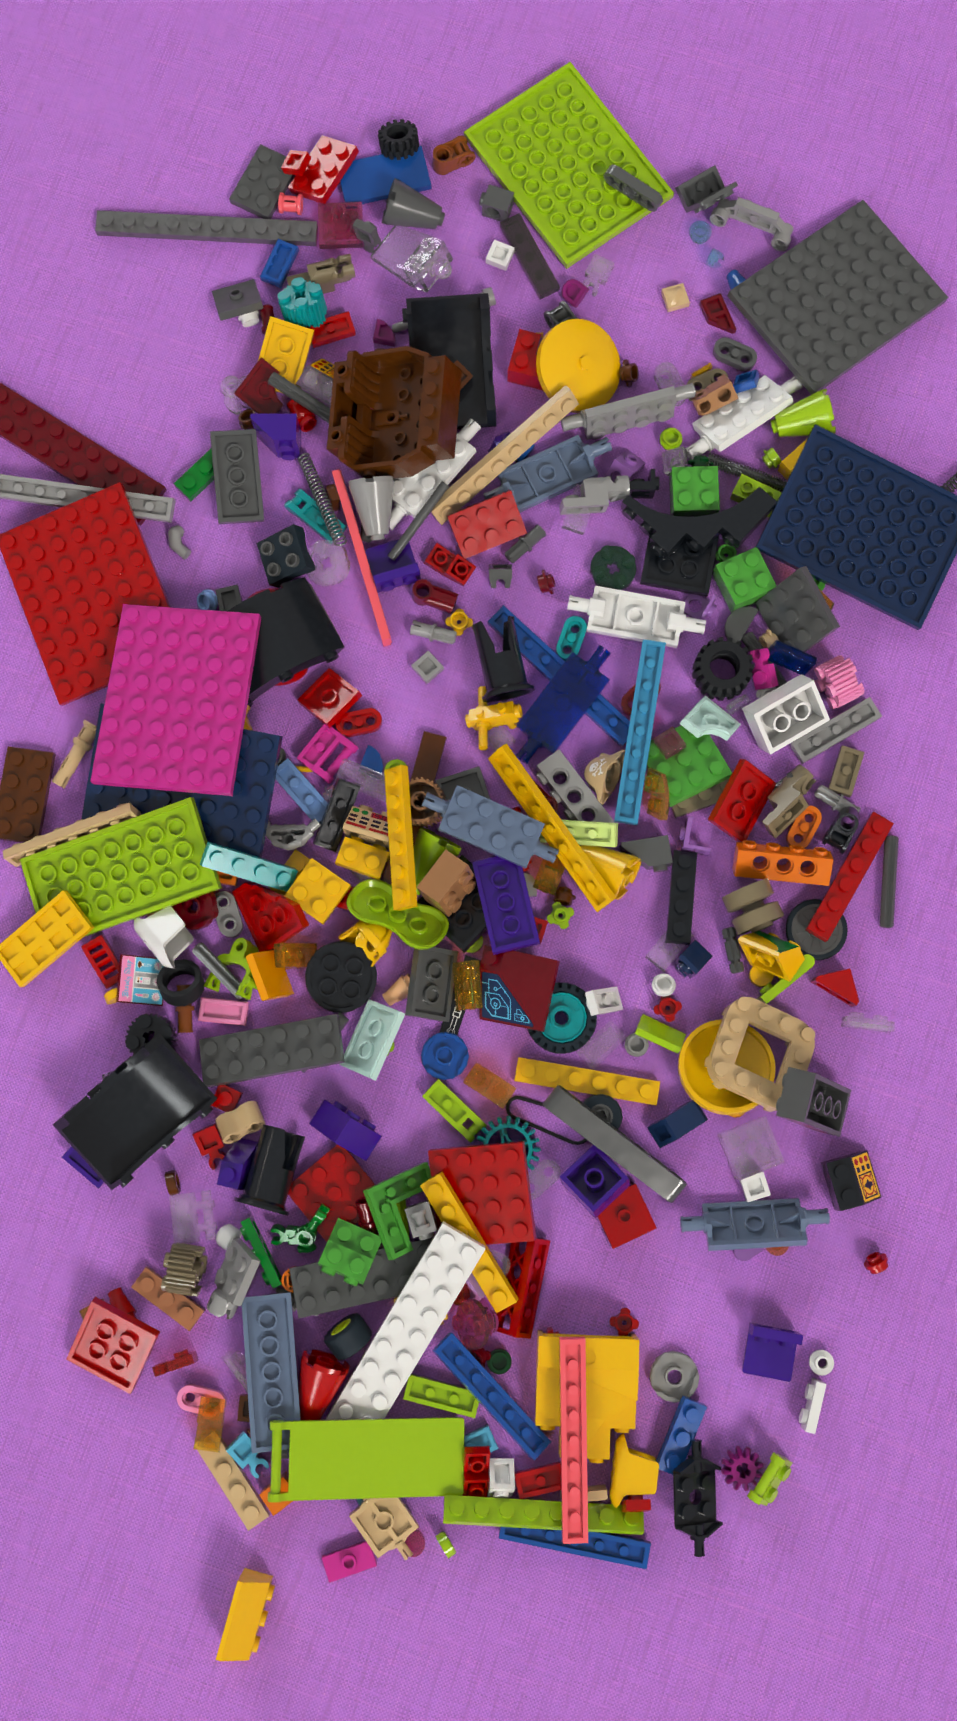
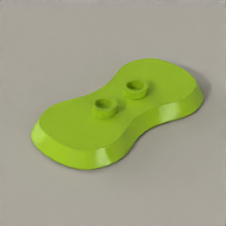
(417, 927)

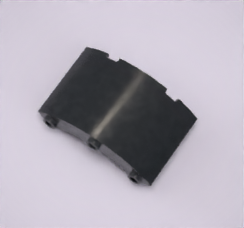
(462, 332)
(291, 634)
(135, 1112)

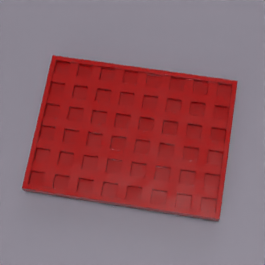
(72, 584)

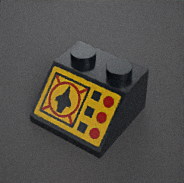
(851, 1180)

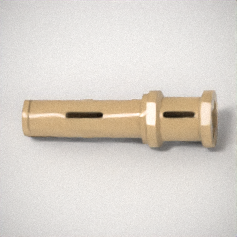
(82, 743)

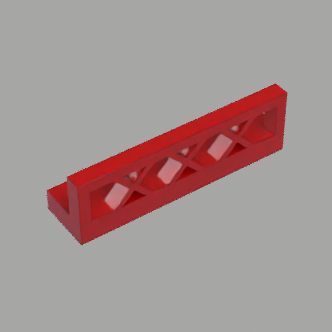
(526, 1287)

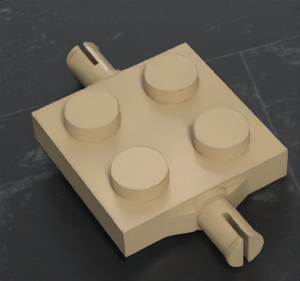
(385, 1524)

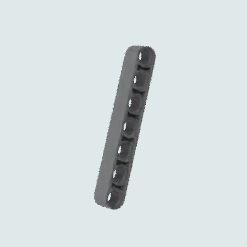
(614, 1143)

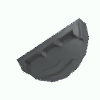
(739, 622)

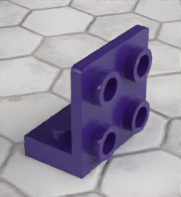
(770, 1351)

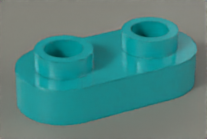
(569, 639)

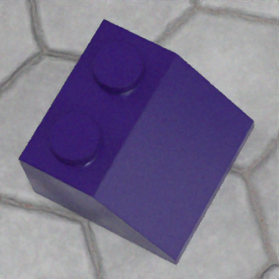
(279, 433)

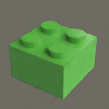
(694, 491)
(743, 579)

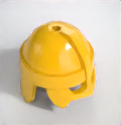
(370, 937)

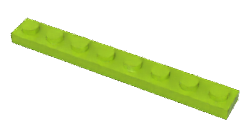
(535, 1514)

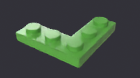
(383, 1207)

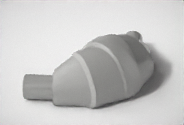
(291, 835)

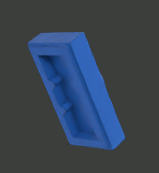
(279, 263)

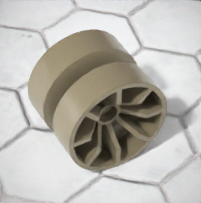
(755, 913)

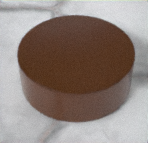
(172, 1182)

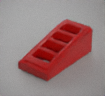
(101, 940)

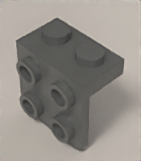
(704, 190)

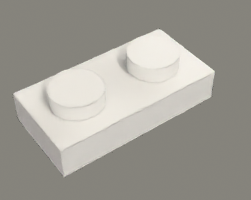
(603, 1001)
(810, 1415)

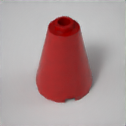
(319, 1382)

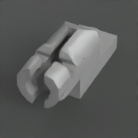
(596, 495)

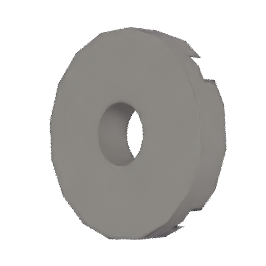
(659, 1376)

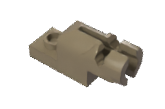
(328, 272)

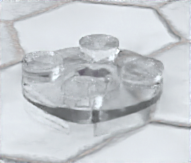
(338, 558)

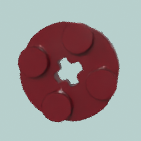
(204, 915)

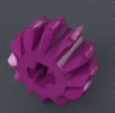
(746, 1477)

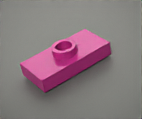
(349, 1561)

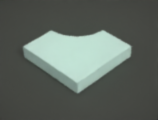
(709, 719)

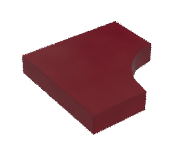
(257, 392)

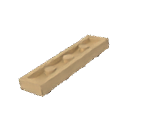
(236, 1486)

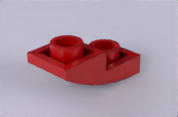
(449, 565)
(476, 1471)

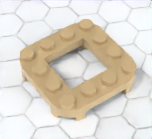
(722, 1058)

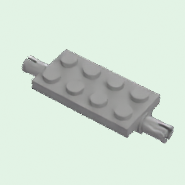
(629, 412)

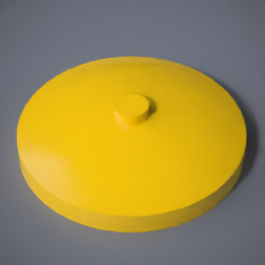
(582, 359)
(753, 1056)

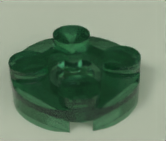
(613, 555)

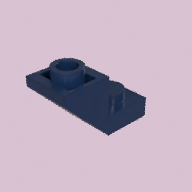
(677, 1123)

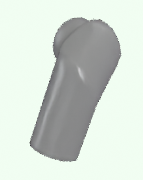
(175, 542)

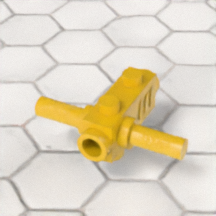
(486, 717)

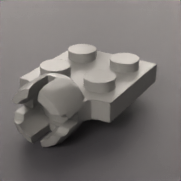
(233, 1279)

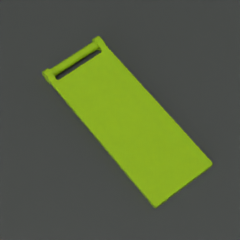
(369, 1458)

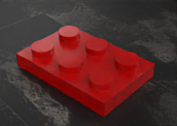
(325, 170)
(486, 524)
(742, 801)

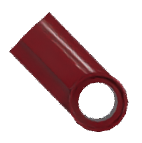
(437, 597)

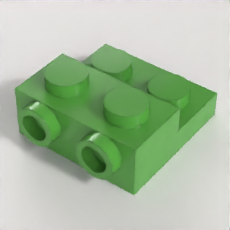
(349, 1252)

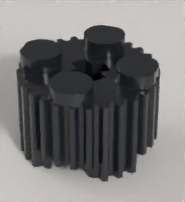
(146, 1025)

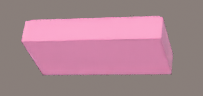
(223, 1011)

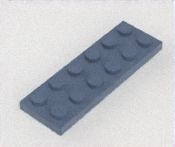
(270, 1366)

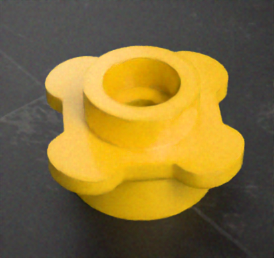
(456, 616)

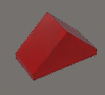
(840, 985)

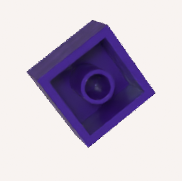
(595, 1180)

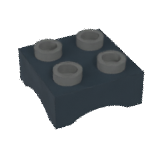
(285, 555)

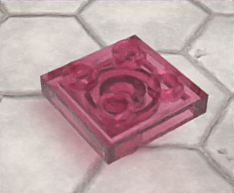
(336, 224)

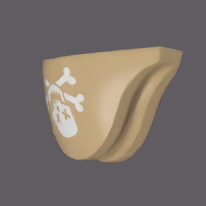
(604, 773)

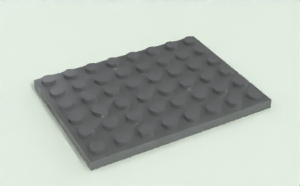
(837, 297)

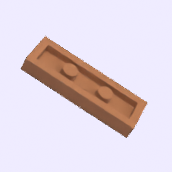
(177, 1306)

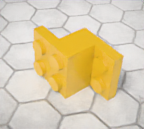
(314, 887)

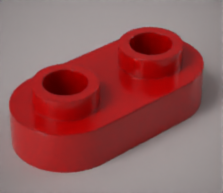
(358, 720)

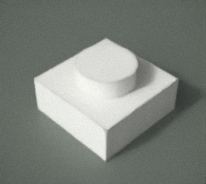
(500, 255)
(755, 1187)

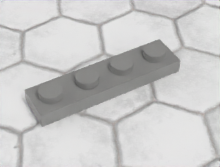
(835, 730)

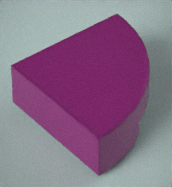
(383, 334)

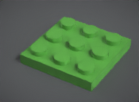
(691, 769)

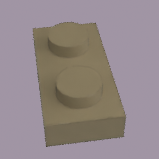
(846, 771)

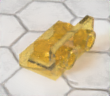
(467, 985)

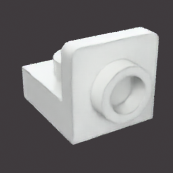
(501, 1477)

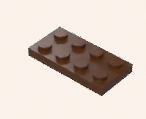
(24, 793)

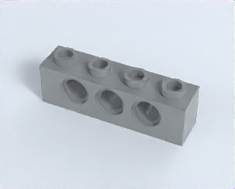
(558, 765)

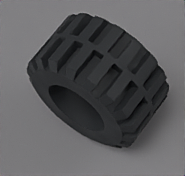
(728, 651)

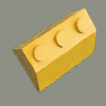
(246, 1616)

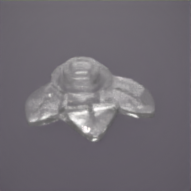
(231, 401)

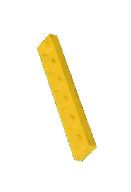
(400, 838)
(587, 1081)
(487, 1269)

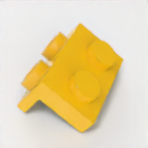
(362, 857)

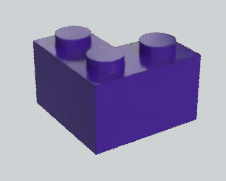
(346, 1129)

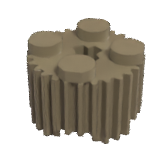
(184, 1269)

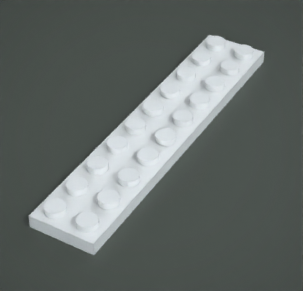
(409, 1326)

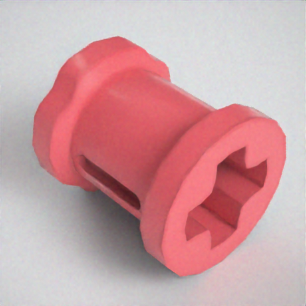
(290, 203)

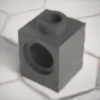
(497, 203)

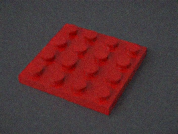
(491, 1187)

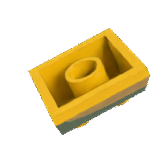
(772, 954)

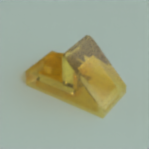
(293, 955)

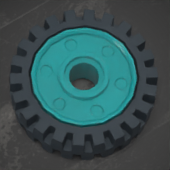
(580, 1023)

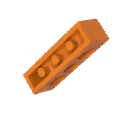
(817, 873)

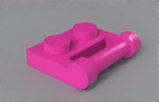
(320, 749)

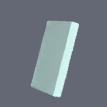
(372, 1039)

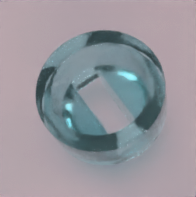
(714, 256)

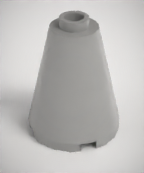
(373, 504)

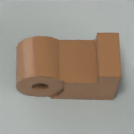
(714, 396)

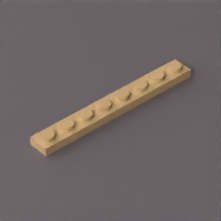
(505, 453)

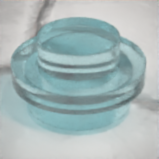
(700, 232)

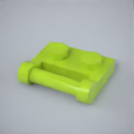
(766, 1489)

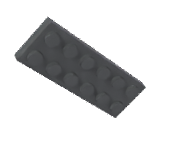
(271, 1050)
(321, 1293)

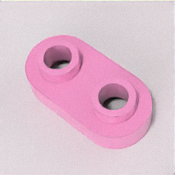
(198, 1391)

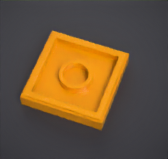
(270, 981)

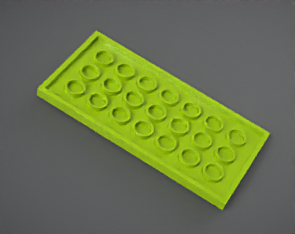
(127, 867)

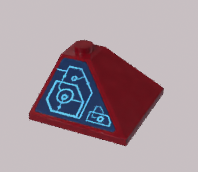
(517, 988)

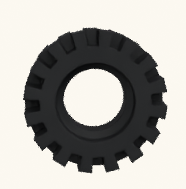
(398, 139)

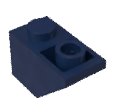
(692, 960)

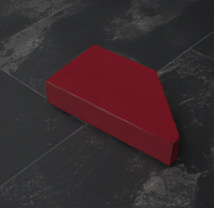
(717, 313)

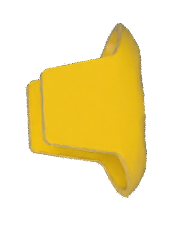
(631, 1472)

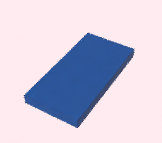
(372, 177)

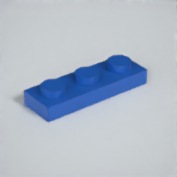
(680, 1433)

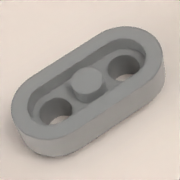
(229, 913)

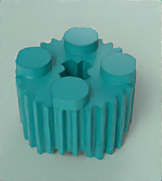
(303, 303)

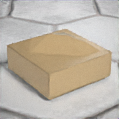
(675, 297)

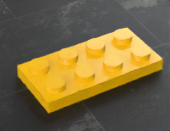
(44, 938)

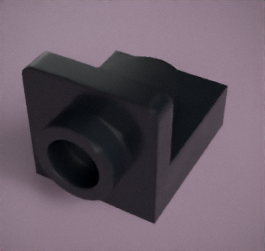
(644, 489)

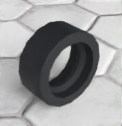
(186, 996)

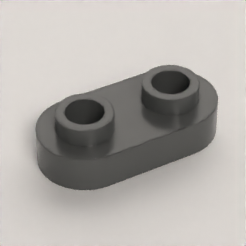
(736, 352)

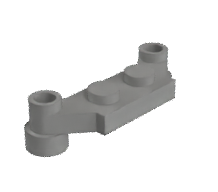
(756, 216)

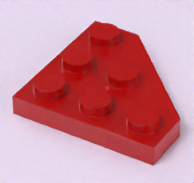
(269, 915)

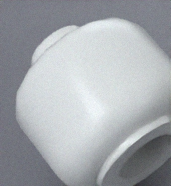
(226, 1234)

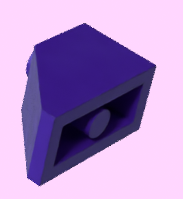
(237, 1164)

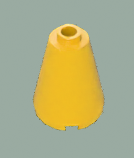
(614, 867)

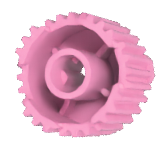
(838, 681)

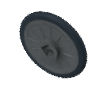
(795, 931)

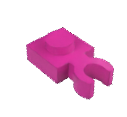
(764, 673)

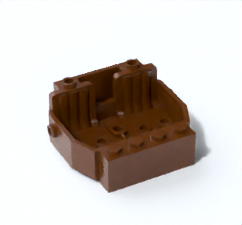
(400, 386)

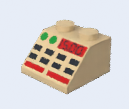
(367, 825)

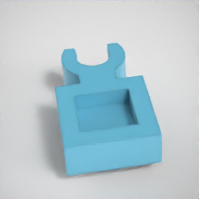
(241, 1452)

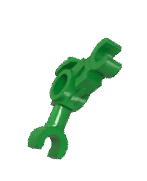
(303, 1235)

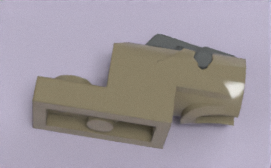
(788, 800)

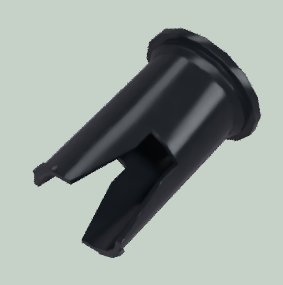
(503, 670)
(272, 1170)

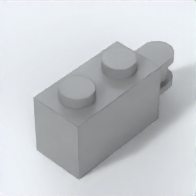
(421, 1220)

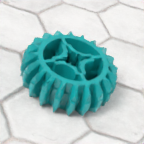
(502, 1130)

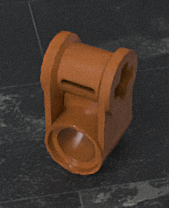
(455, 153)

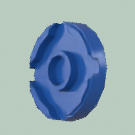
(444, 1055)

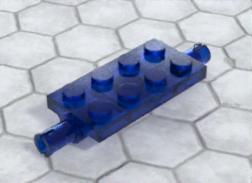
(562, 703)

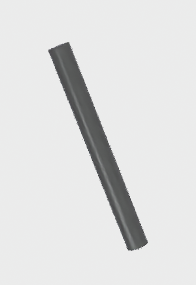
(418, 520)

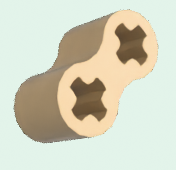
(240, 1122)

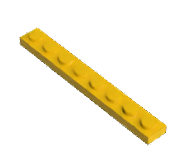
(554, 830)

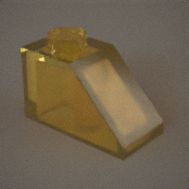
(549, 876)

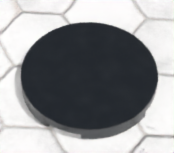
(340, 977)

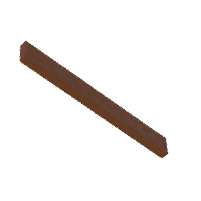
(426, 766)

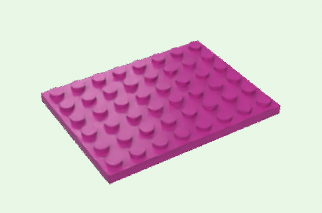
(176, 700)

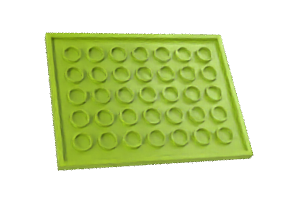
(553, 156)

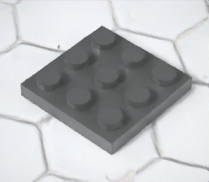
(798, 611)

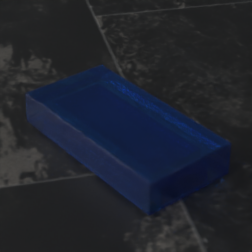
(791, 658)

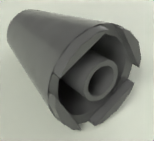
(410, 208)

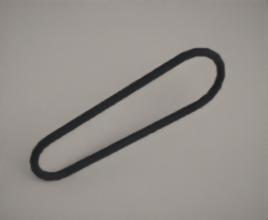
(535, 1126)

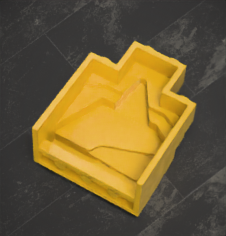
(610, 1387)

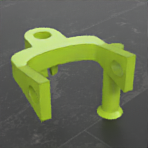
(237, 955)

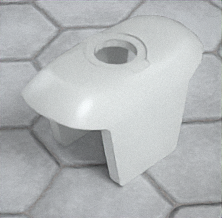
(164, 935)

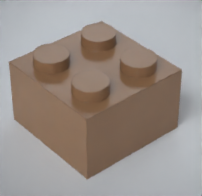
(447, 883)

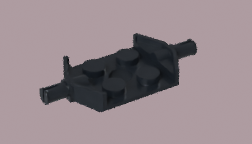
(696, 1517)

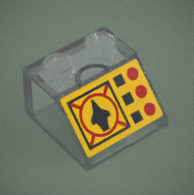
(318, 380)

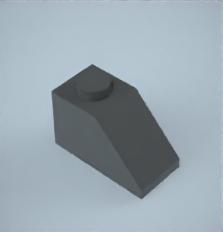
(653, 852)

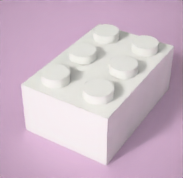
(786, 714)

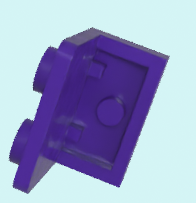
(389, 573)

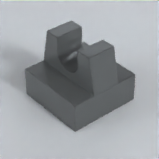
(500, 571)

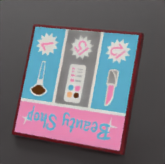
(138, 980)

